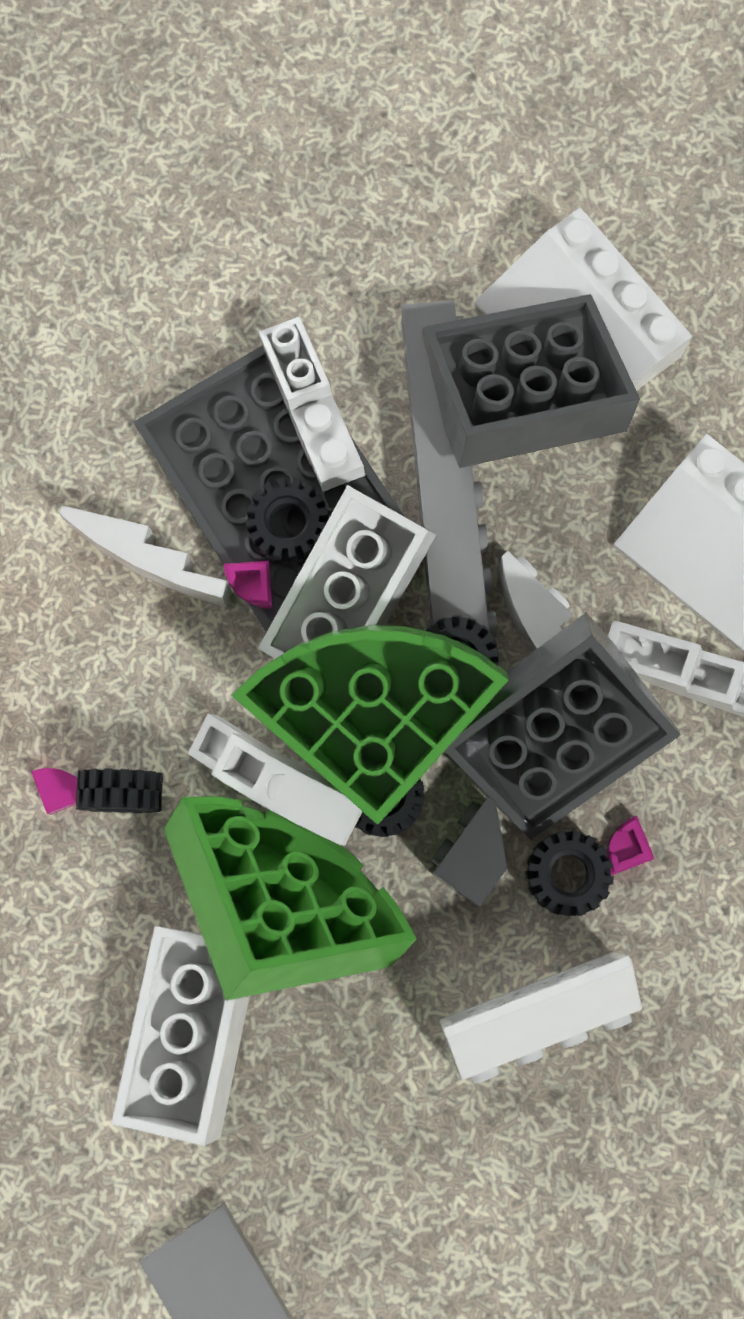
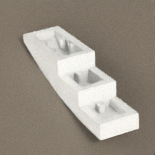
(134, 547)
(682, 667)

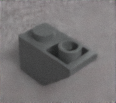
(476, 857)

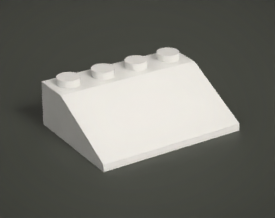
(581, 261)
(694, 538)

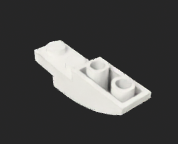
(311, 404)
(533, 609)
(274, 780)

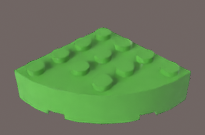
(372, 706)
(279, 899)

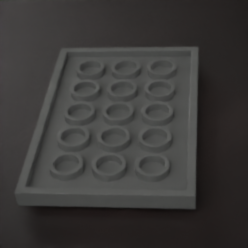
(226, 444)

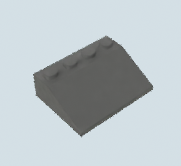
(528, 380)
(562, 728)

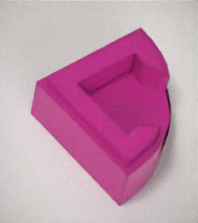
(251, 582)
(55, 788)
(628, 846)

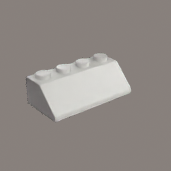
(351, 573)
(541, 1015)
(180, 1044)

